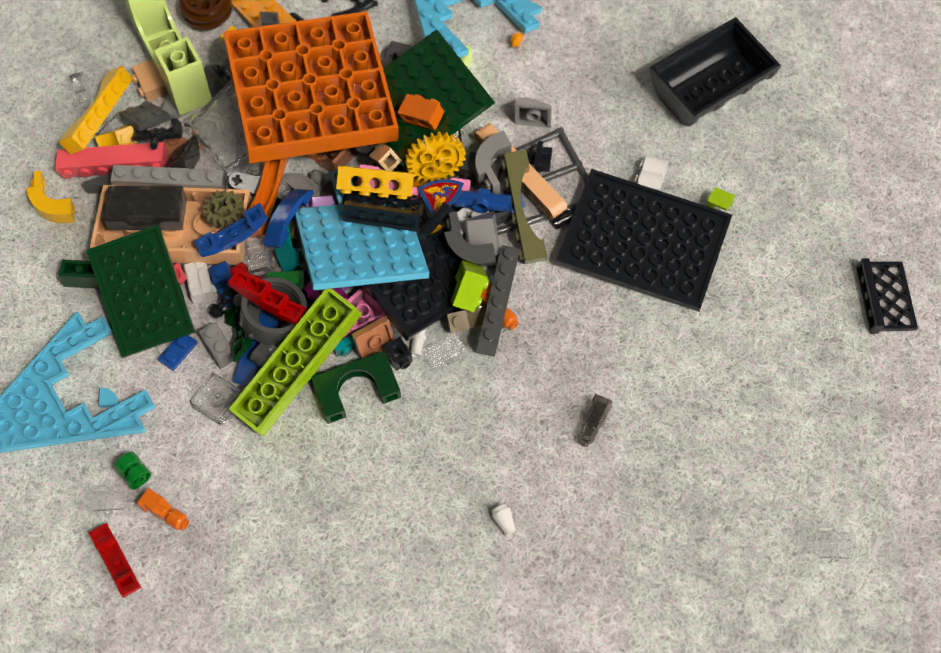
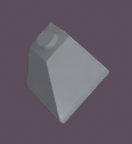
(532, 113)

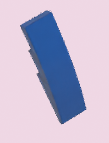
(247, 369)

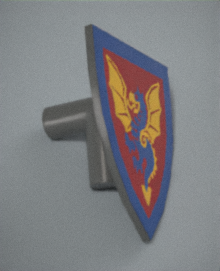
(440, 191)

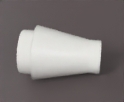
(504, 519)

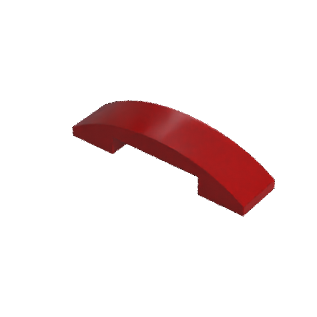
(115, 560)

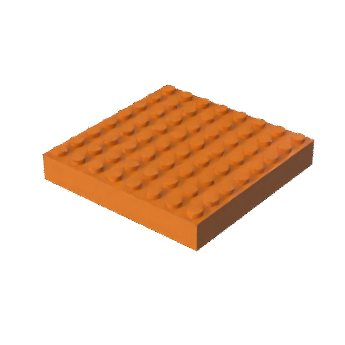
(310, 87)

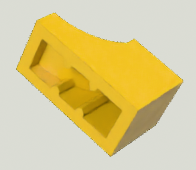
(117, 136)

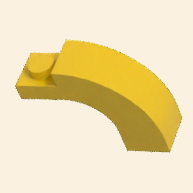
(50, 209)

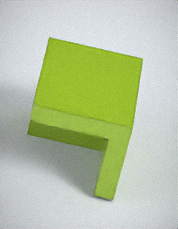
(720, 199)

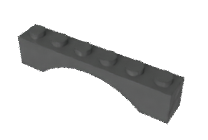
(498, 301)

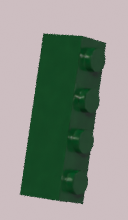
(77, 274)

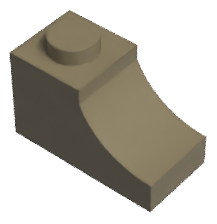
(465, 319)

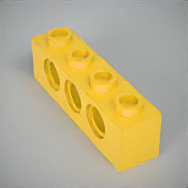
(345, 174)

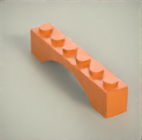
(269, 189)

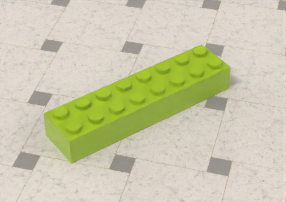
(295, 361)

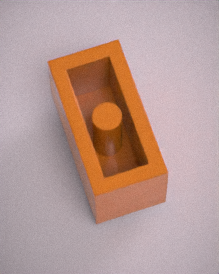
(421, 111)

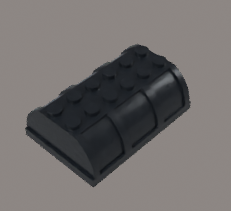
(711, 71)

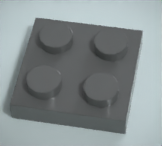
(144, 116)

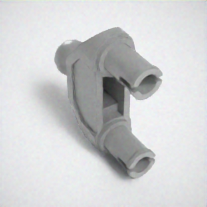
(295, 181)

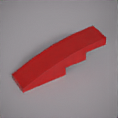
(266, 297)

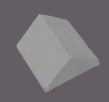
(483, 230)

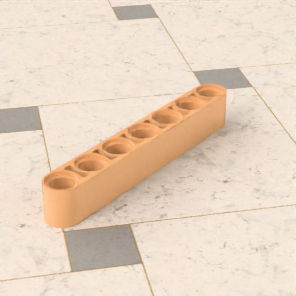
(532, 183)

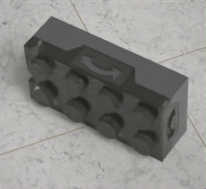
(145, 207)

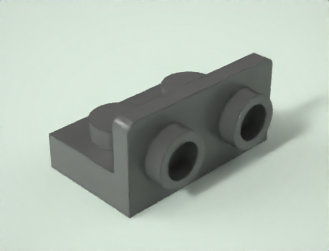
(215, 78)

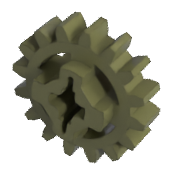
(223, 208)

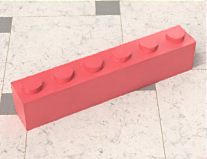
(101, 159)

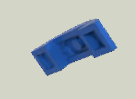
(276, 231)
(233, 234)

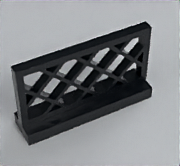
(385, 216)
(871, 300)

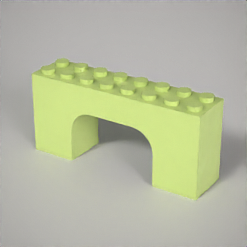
(173, 56)

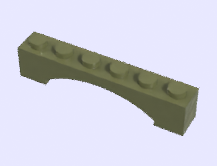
(532, 247)

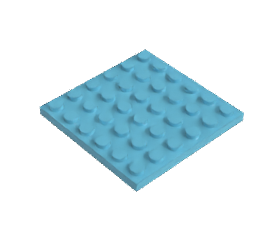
(356, 253)

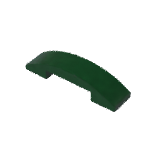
(242, 342)

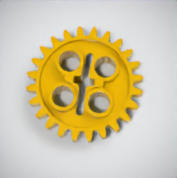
(435, 157)

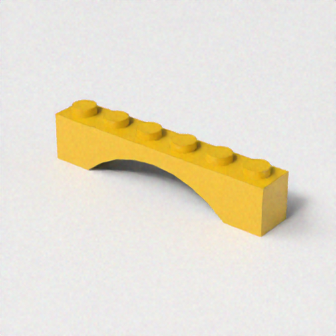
(82, 131)

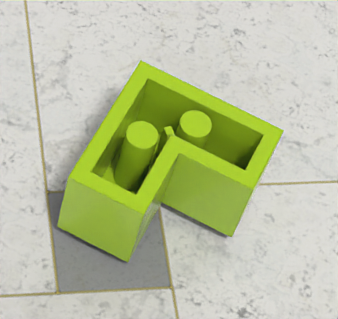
(470, 283)

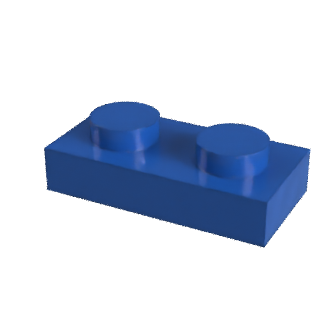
(177, 352)

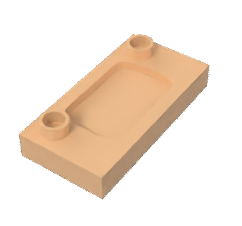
(182, 242)

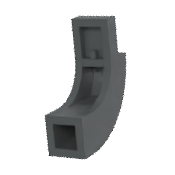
(476, 254)

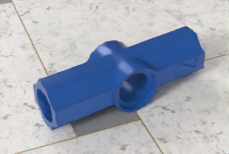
(483, 200)

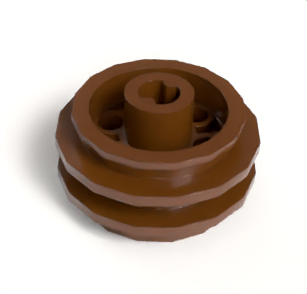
(208, 13)

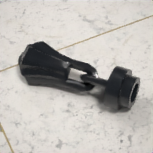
(215, 309)

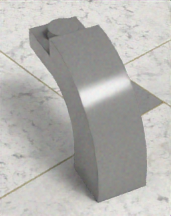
(487, 154)

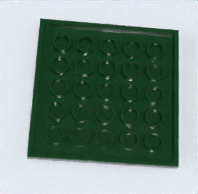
(439, 74)

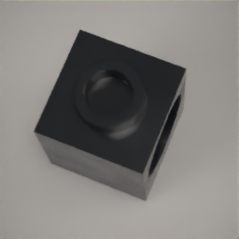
(396, 347)

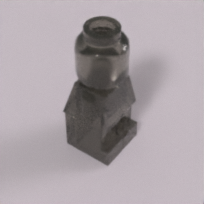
(595, 419)

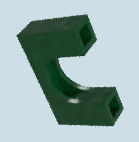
(374, 368)

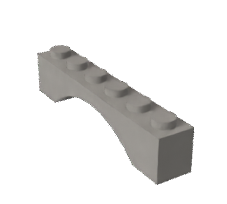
(164, 176)

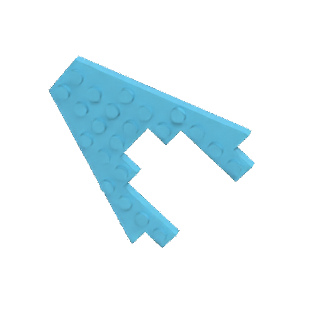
(433, 13)
(33, 412)

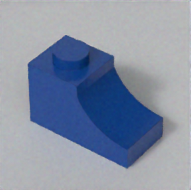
(220, 276)

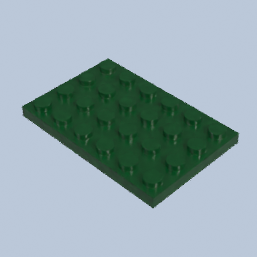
(141, 291)

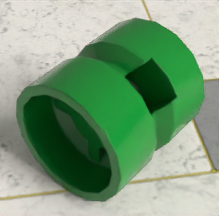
(132, 470)

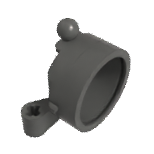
(269, 338)

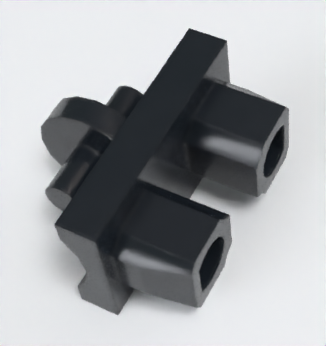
(540, 158)

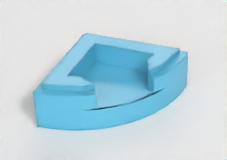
(107, 398)

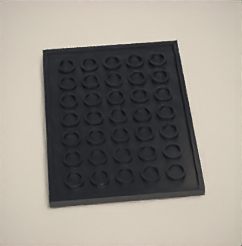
(644, 239)

